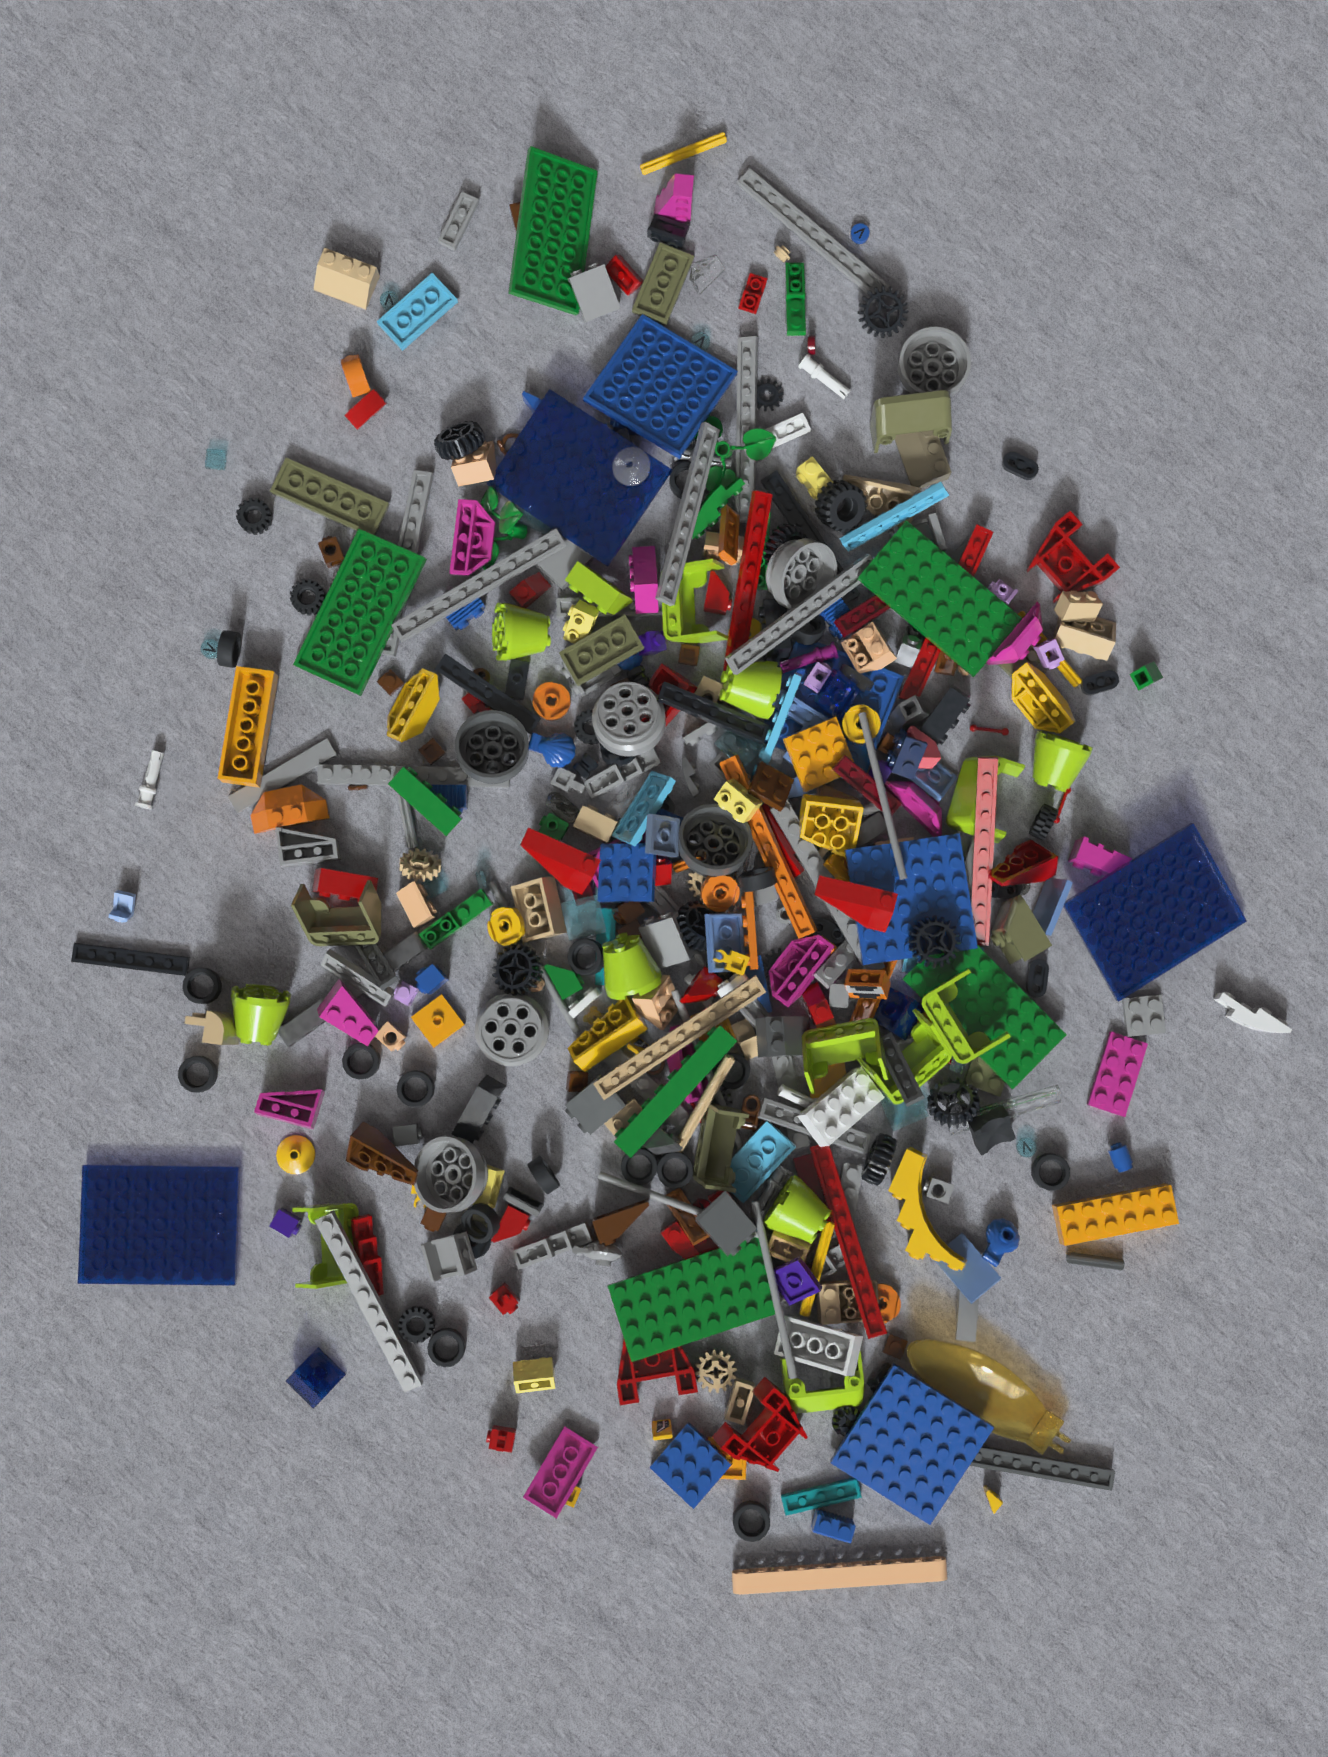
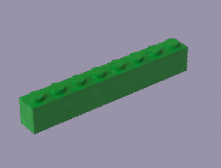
(675, 1091)

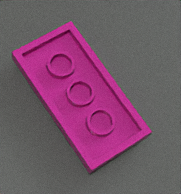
(1117, 1074)
(560, 1472)

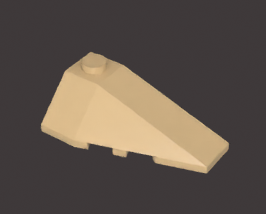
(883, 495)

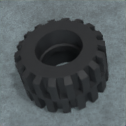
(850, 513)

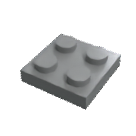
(1143, 1015)

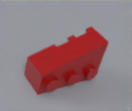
(340, 884)

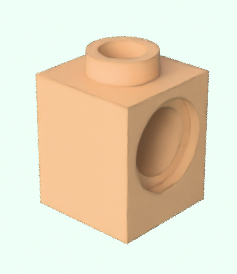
(383, 1033)

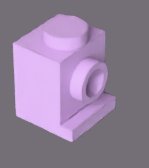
(1002, 591)
(1055, 653)
(819, 669)
(405, 993)

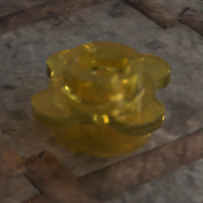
(593, 1012)

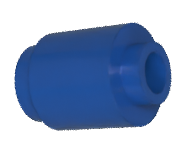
(1120, 1157)

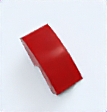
(753, 293)
(365, 409)

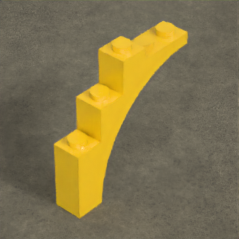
(913, 1214)

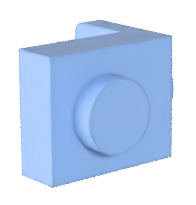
(123, 906)

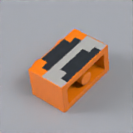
(867, 984)

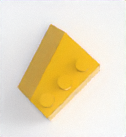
(830, 822)

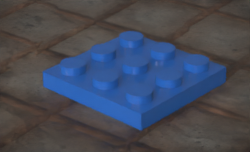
(626, 873)
(691, 1465)

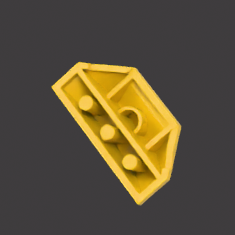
(1040, 700)
(413, 706)

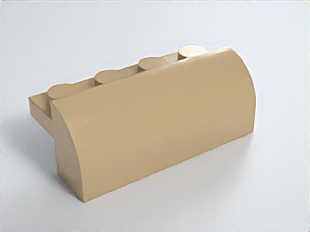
(218, 1027)

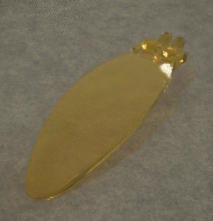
(987, 1391)

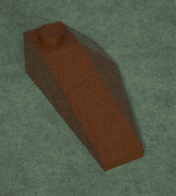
(373, 1151)

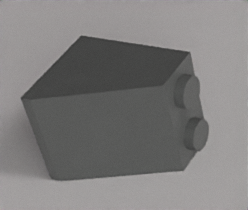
(591, 1109)
(726, 1224)

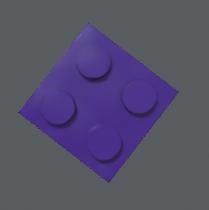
(796, 1281)

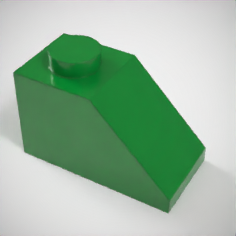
(565, 981)

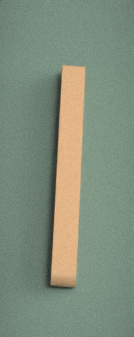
(839, 1575)

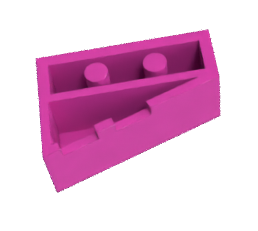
(676, 199)
(645, 579)
(1095, 857)
(347, 1014)
(291, 1107)

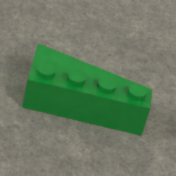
(426, 800)

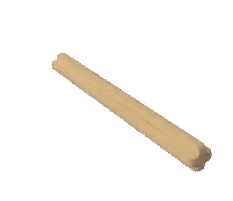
(705, 1100)

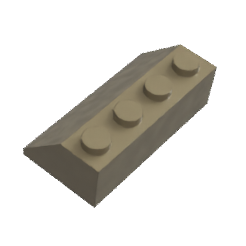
(923, 458)

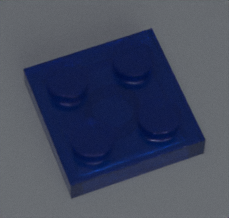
(836, 694)

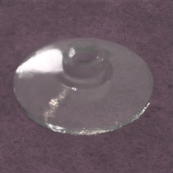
(635, 474)

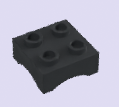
(991, 1129)

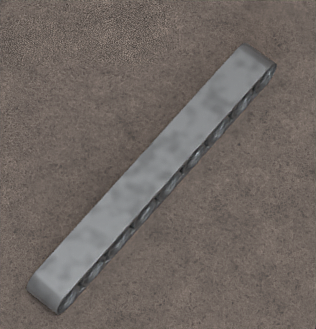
(310, 1020)

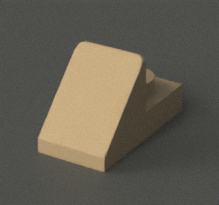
(746, 1038)

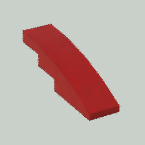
(787, 850)
(366, 1249)

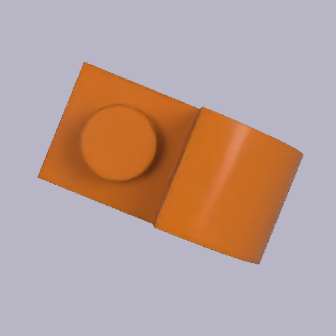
(355, 375)

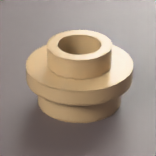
(782, 253)

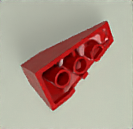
(670, 676)
(567, 864)
(1025, 865)
(862, 903)

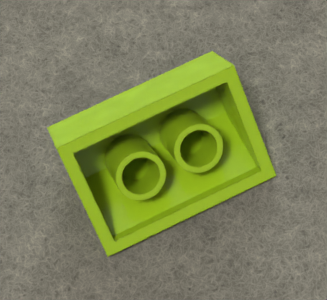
(597, 589)

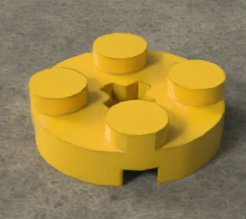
(851, 718)
(516, 926)

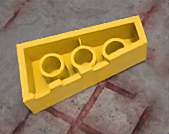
(608, 1034)

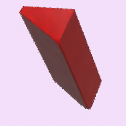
(623, 274)

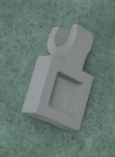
(565, 780)

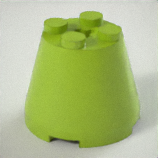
(519, 632)
(753, 688)
(1058, 760)
(629, 967)
(258, 1012)
(797, 1211)

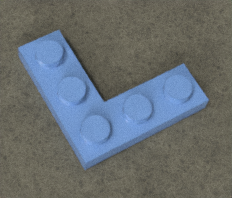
(801, 714)

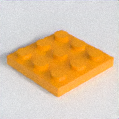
(816, 752)

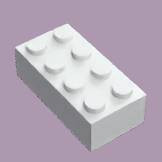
(840, 1106)
(821, 1346)

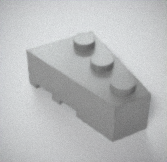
(303, 848)

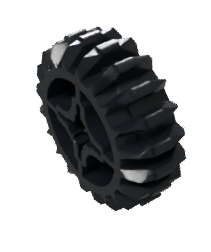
(867, 317)
(459, 440)
(781, 535)
(692, 924)
(941, 946)
(517, 955)
(957, 1112)
(879, 1159)

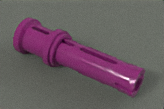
(817, 655)

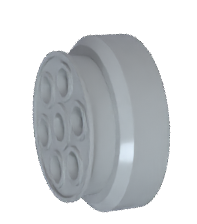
(946, 345)
(799, 570)
(645, 734)
(532, 1045)
(431, 1179)

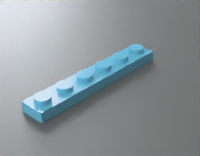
(894, 516)
(779, 719)

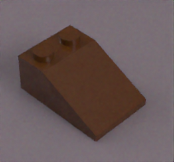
(614, 1223)

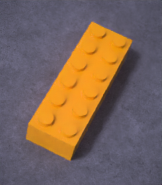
(248, 726)
(1115, 1214)

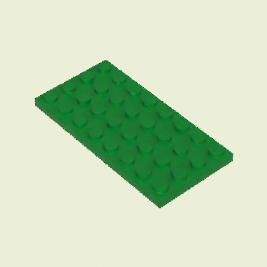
(552, 229)
(939, 598)
(359, 612)
(993, 1004)
(691, 1299)

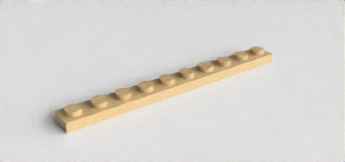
(679, 1037)

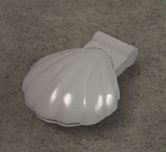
(602, 1254)

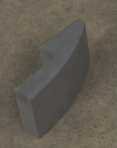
(688, 771)
(870, 829)

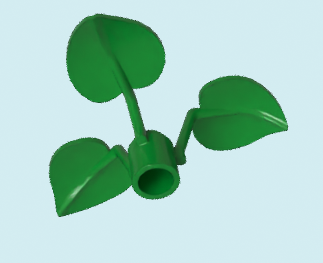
(757, 445)
(508, 521)

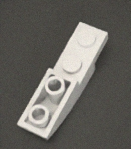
(1257, 1019)

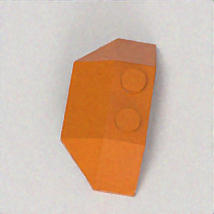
(288, 808)

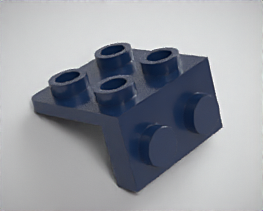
(905, 755)

